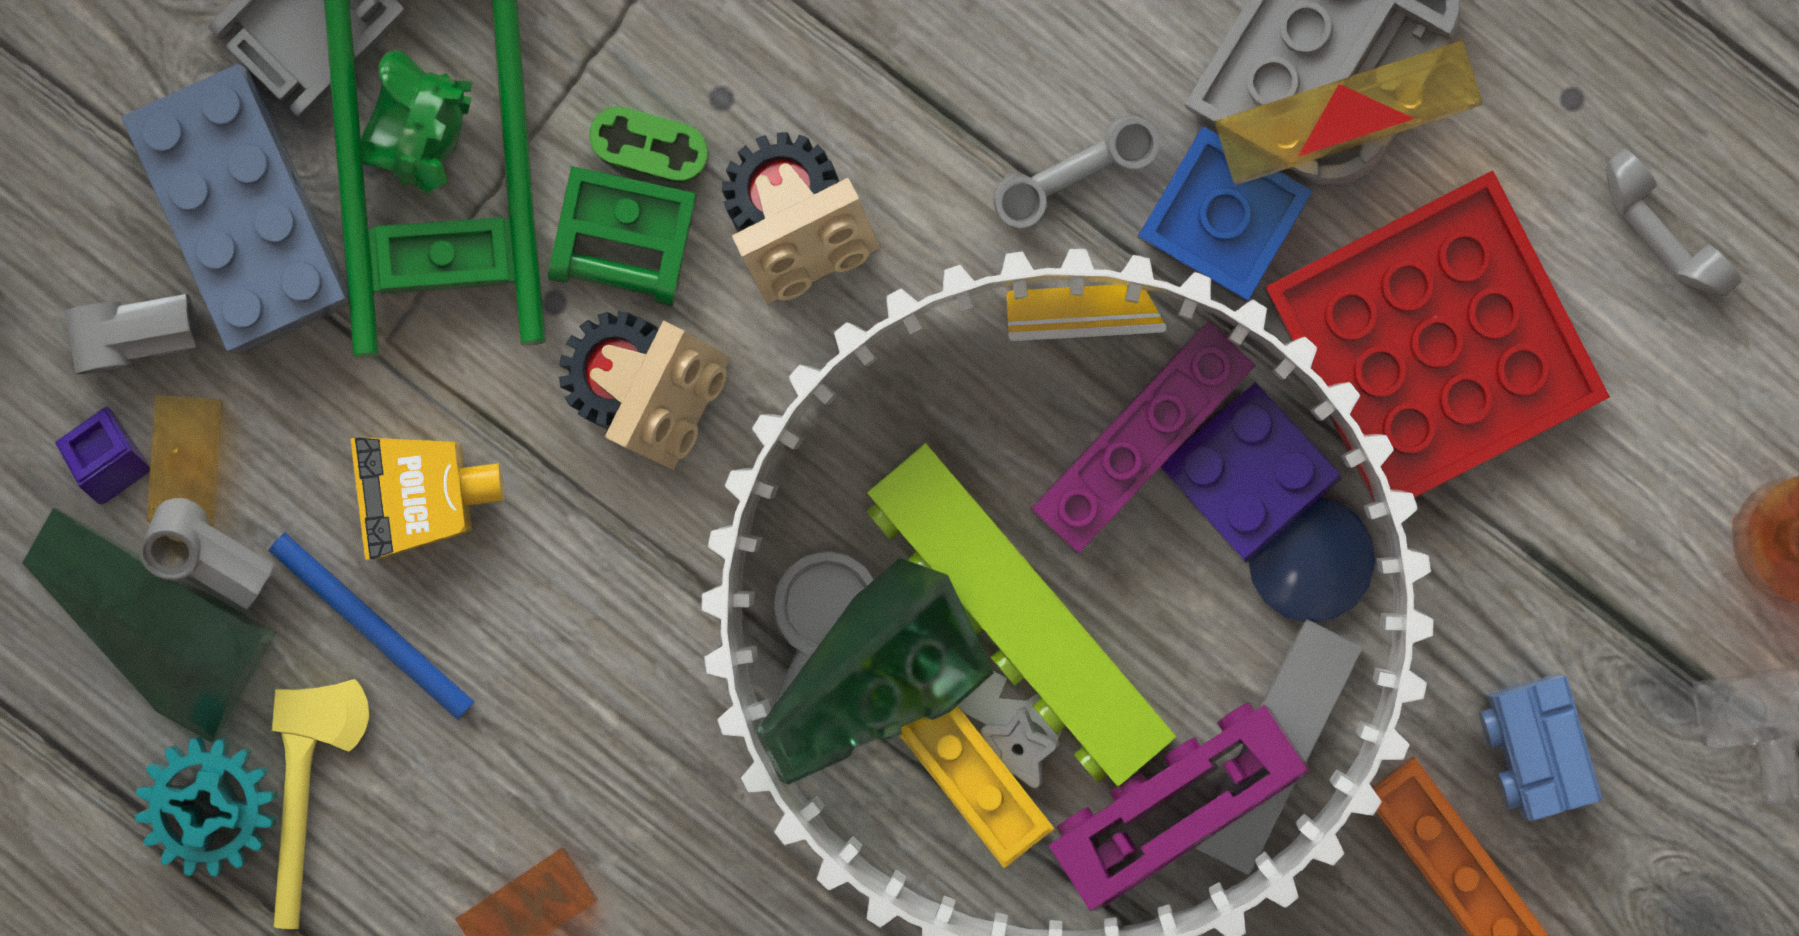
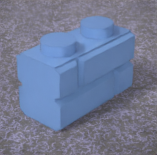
(1540, 748)

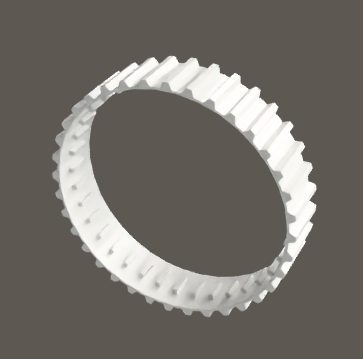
(1225, 907)

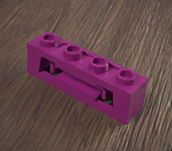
(1142, 437)
(1090, 864)

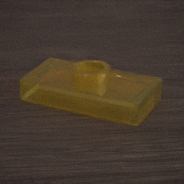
(185, 452)

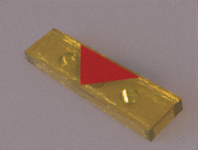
(1348, 112)

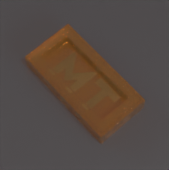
(532, 901)

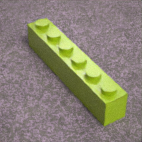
(1022, 616)

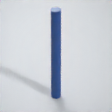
(371, 626)

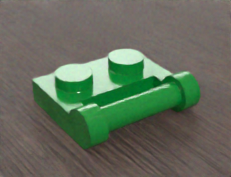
(626, 214)

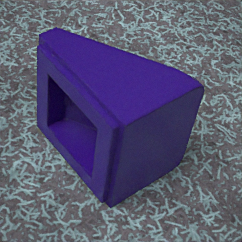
(102, 456)

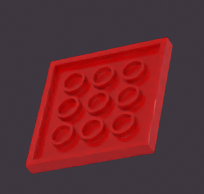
(1442, 336)

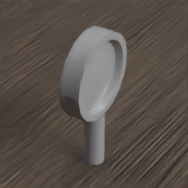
(812, 600)

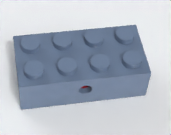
(238, 209)

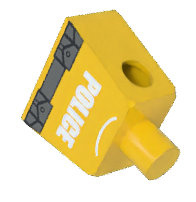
(417, 492)

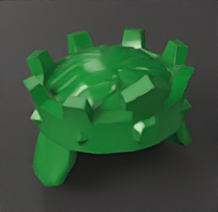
(414, 122)

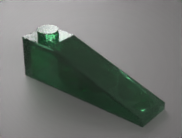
(162, 634)

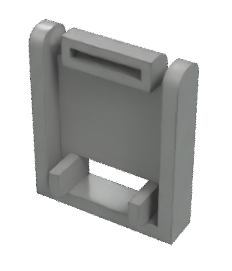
(288, 42)

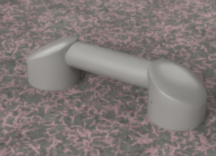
(1127, 140)
(1628, 184)

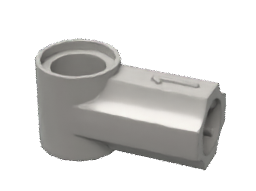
(114, 334)
(204, 556)

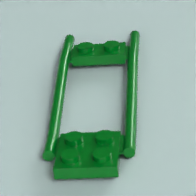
(443, 251)

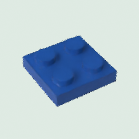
(1219, 225)

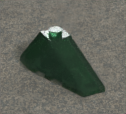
(885, 663)

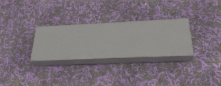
(1302, 702)

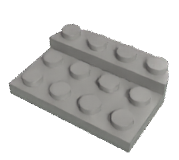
(1305, 44)

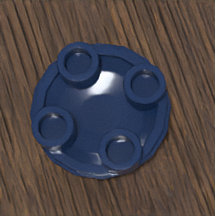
(1316, 564)

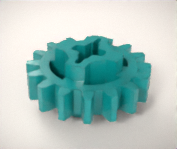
(200, 833)

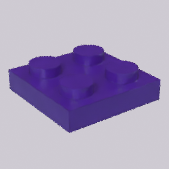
(1250, 472)

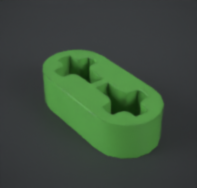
(652, 129)

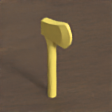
(303, 716)

